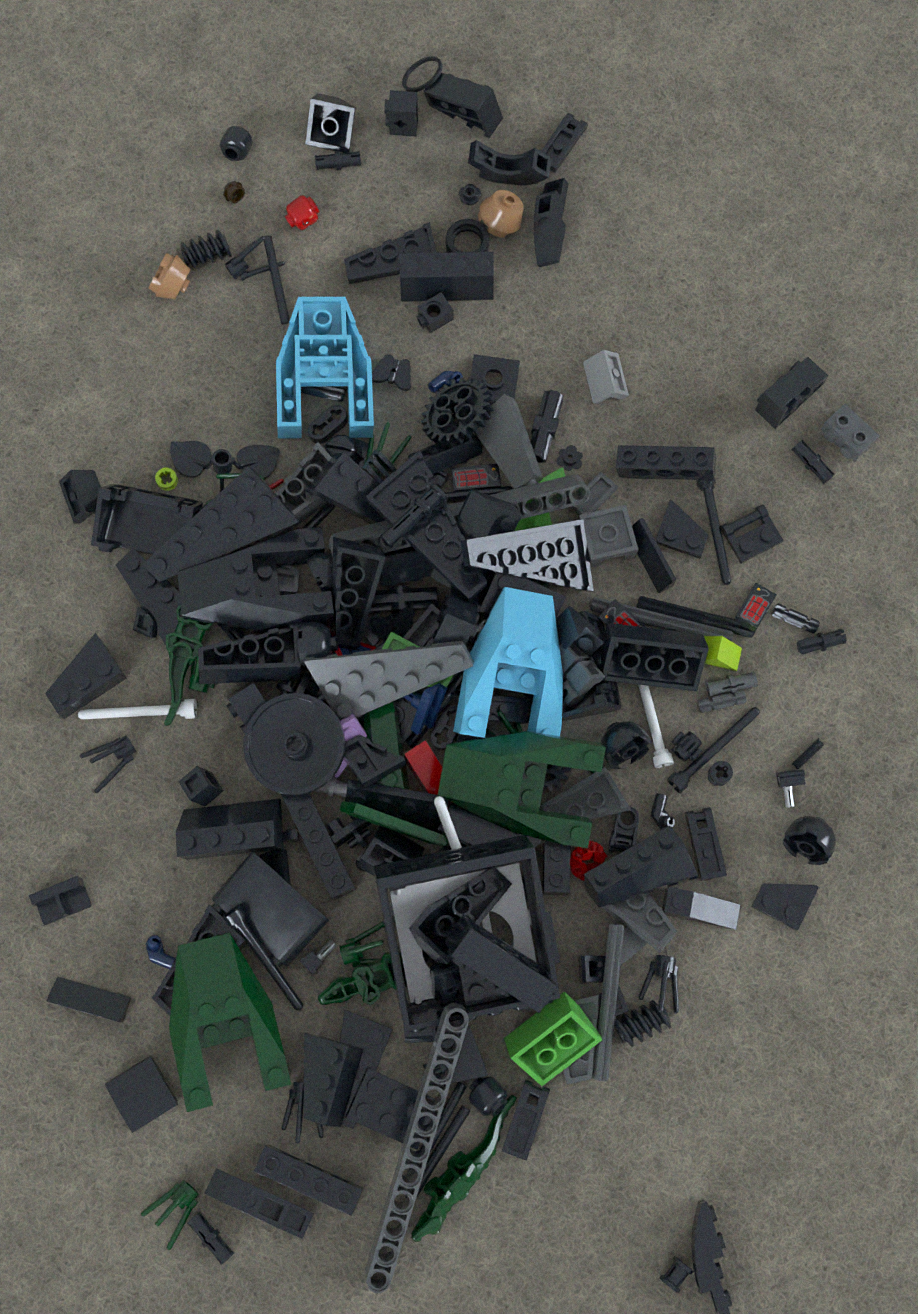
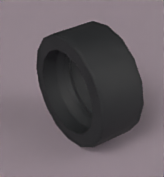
(467, 225)

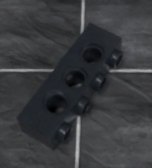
(666, 462)
(309, 1179)

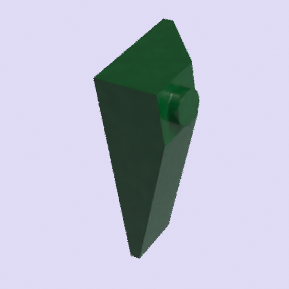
(383, 729)

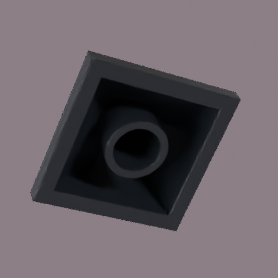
(330, 123)

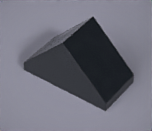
(591, 969)

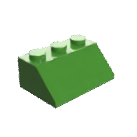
(552, 1039)

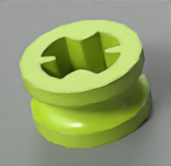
(169, 486)

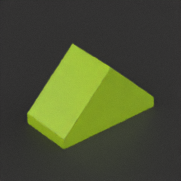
(722, 653)

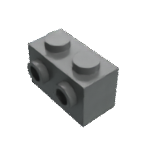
(849, 433)

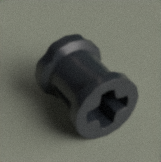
(726, 767)
(676, 1274)

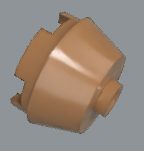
(501, 213)
(170, 277)

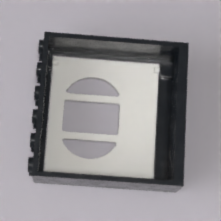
(426, 879)

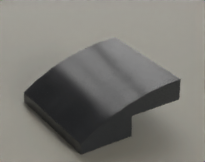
(141, 1094)

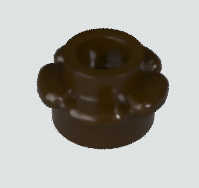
(231, 190)

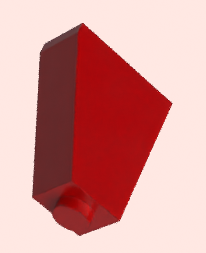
(425, 768)

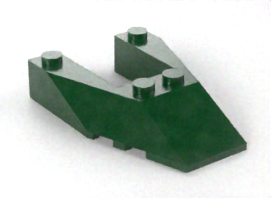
(505, 781)
(217, 1003)

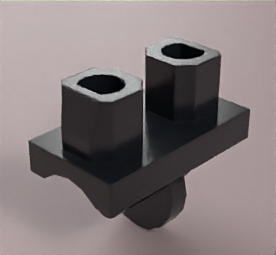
(304, 685)
(342, 833)
(445, 982)

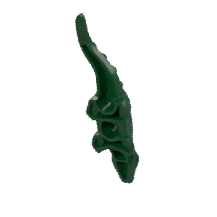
(182, 651)
(365, 980)
(459, 1177)

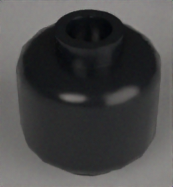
(236, 143)
(488, 1096)

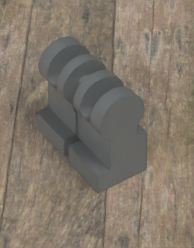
(578, 674)

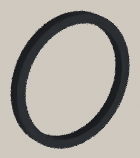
(414, 66)

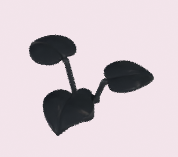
(193, 456)

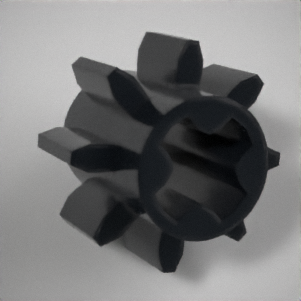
(686, 746)

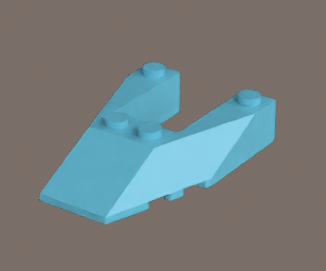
(323, 351)
(518, 654)

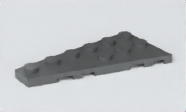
(378, 677)

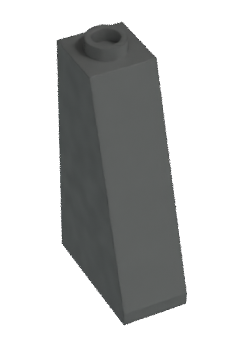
(510, 444)

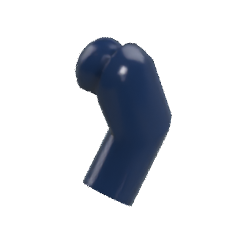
(444, 378)
(156, 952)

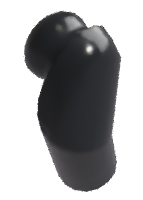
(659, 813)

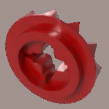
(594, 851)

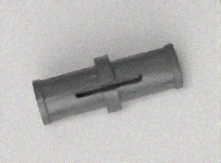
(731, 684)

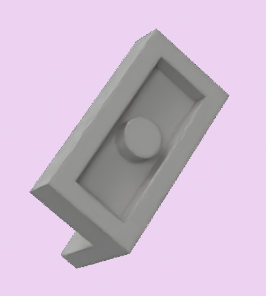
(605, 376)

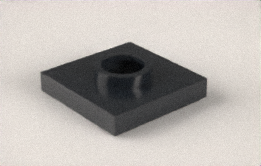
(507, 367)

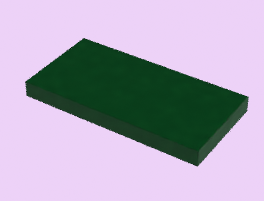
(393, 823)

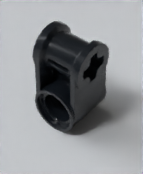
(624, 833)

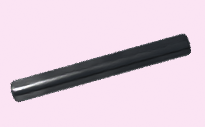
(694, 615)

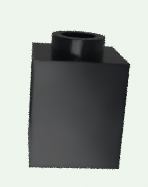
(435, 304)
(200, 786)

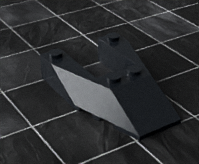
(244, 586)

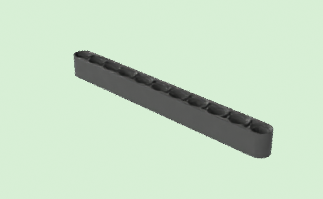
(518, 497)
(415, 1159)

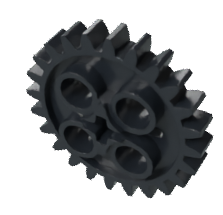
(451, 422)

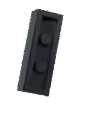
(440, 458)
(652, 557)
(474, 829)
(89, 999)

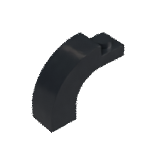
(509, 169)

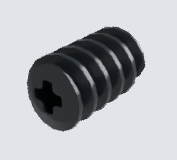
(205, 249)
(641, 1023)

